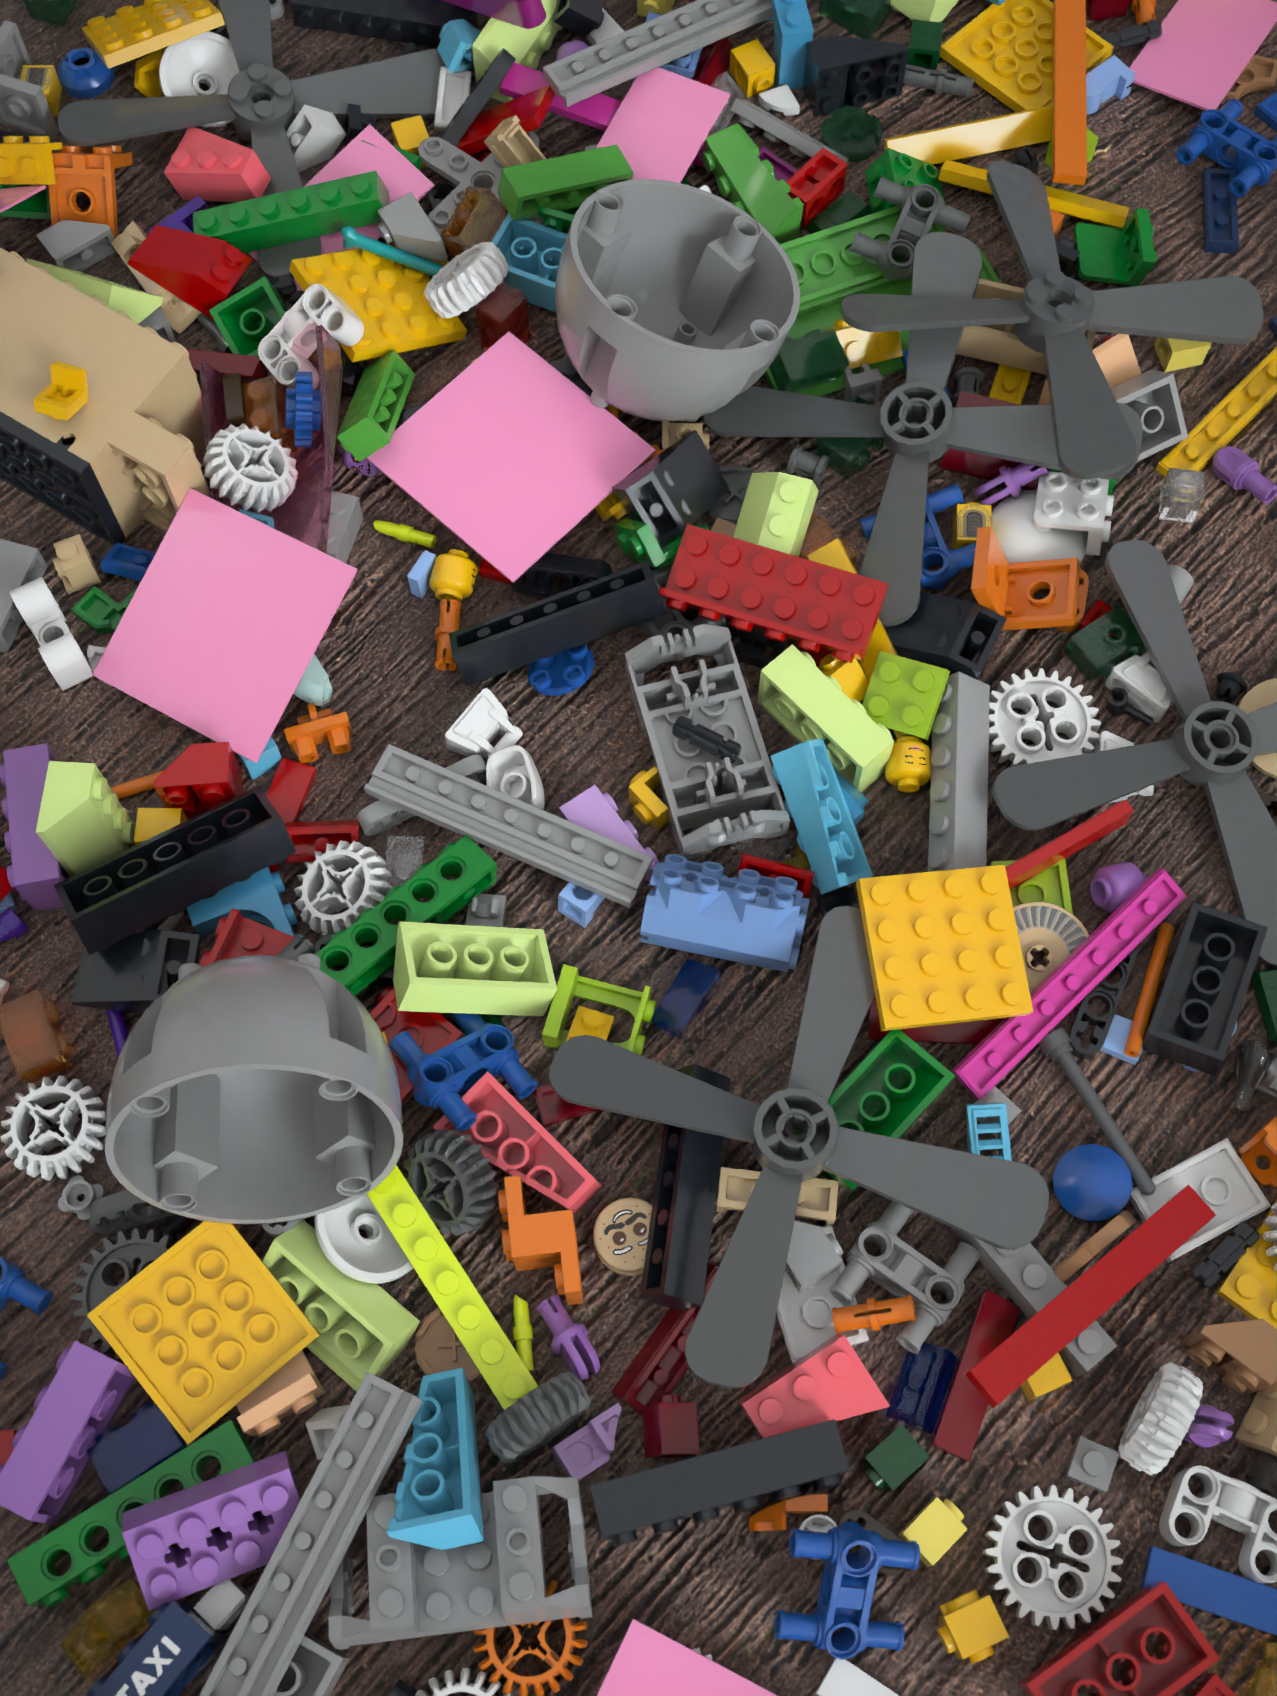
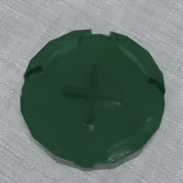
(852, 133)

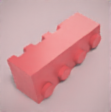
(524, 1146)

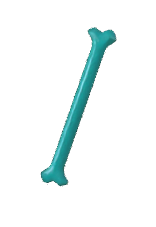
(354, 239)

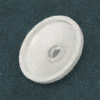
(198, 60)
(1026, 542)
(364, 1259)

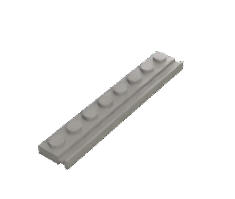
(651, 46)
(509, 825)
(314, 1542)

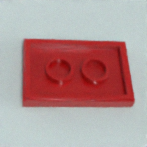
(528, 108)

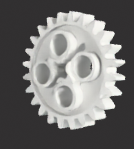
(1071, 718)
(1043, 1593)

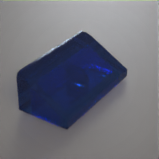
(685, 998)
(922, 1387)

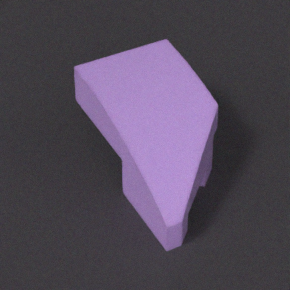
(589, 1446)

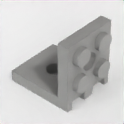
(21, 102)

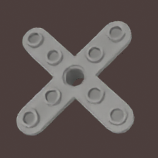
(463, 172)

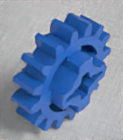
(303, 409)

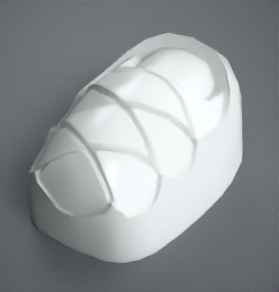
(516, 775)

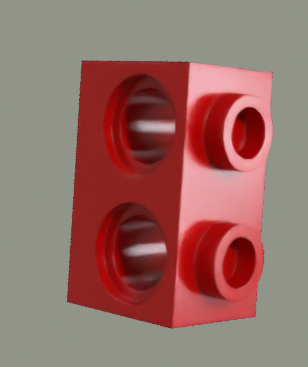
(818, 184)

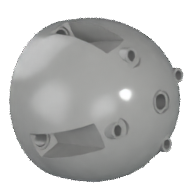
(671, 299)
(254, 1095)

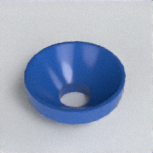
(85, 80)

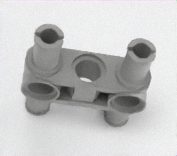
(905, 1273)

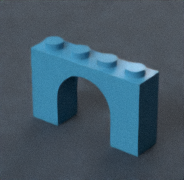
(791, 35)
(255, 899)

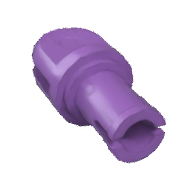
(1242, 473)
(1013, 478)
(569, 1339)
(1209, 1427)

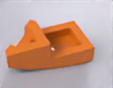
(774, 1517)

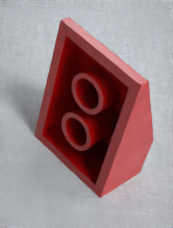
(191, 266)

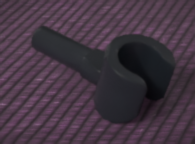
(1124, 707)

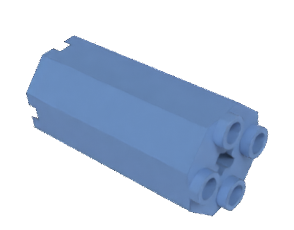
(722, 917)

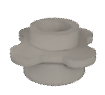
(71, 1192)

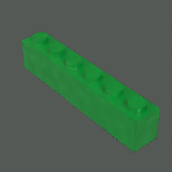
(296, 213)

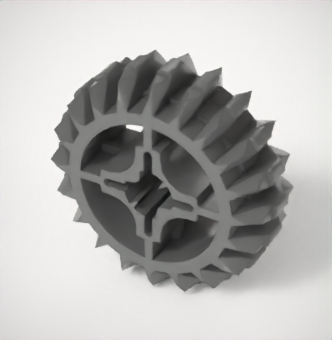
(452, 1181)
(538, 1417)

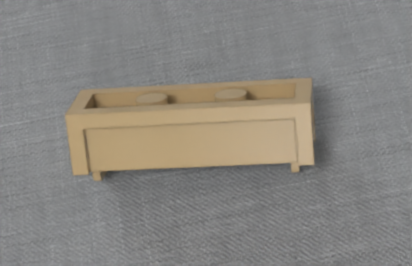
(512, 144)
(815, 1201)

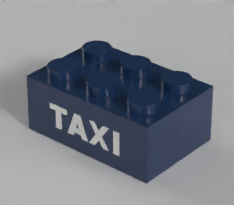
(165, 1656)

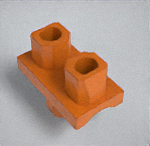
(318, 729)

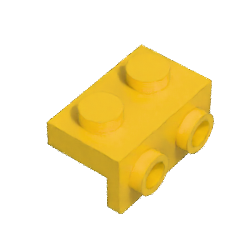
(27, 161)
(867, 346)

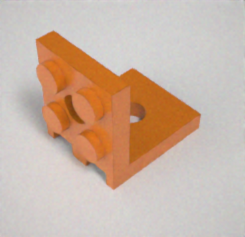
(88, 172)
(1011, 586)

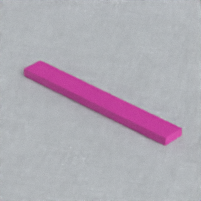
(594, 111)
(1069, 983)

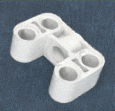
(294, 336)
(49, 627)
(1230, 1504)

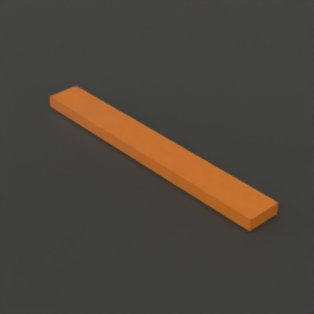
(1069, 93)

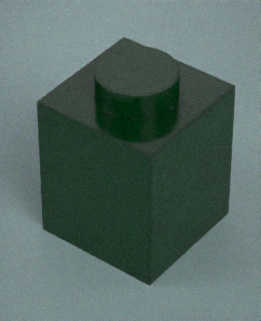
(925, 44)
(893, 1460)

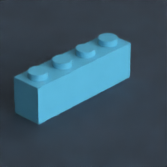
(820, 815)
(441, 1476)

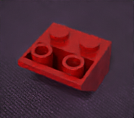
(200, 778)

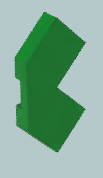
(100, 610)

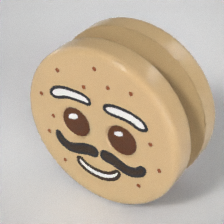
(622, 1235)

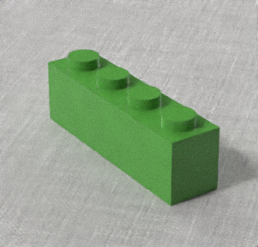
(560, 181)
(376, 406)

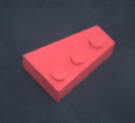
(215, 169)
(814, 1390)

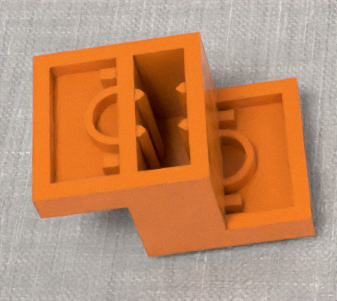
(541, 1240)

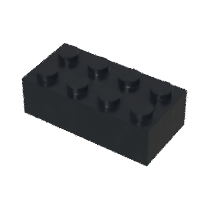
(1204, 988)

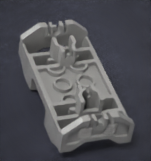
(694, 782)
(469, 1586)

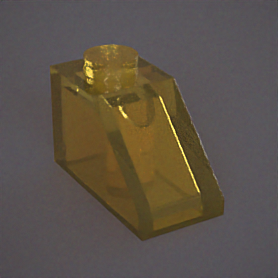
(106, 1628)

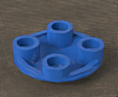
(562, 671)
(1092, 1182)

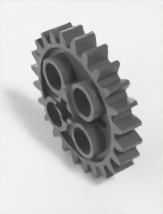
(99, 1279)

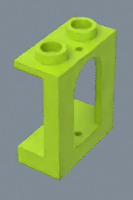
(572, 985)

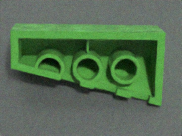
(752, 182)

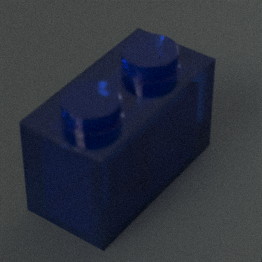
(134, 1448)

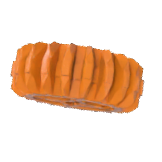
(557, 1664)

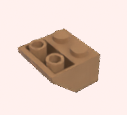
(1239, 1351)

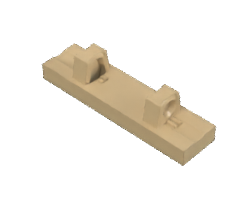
(176, 310)

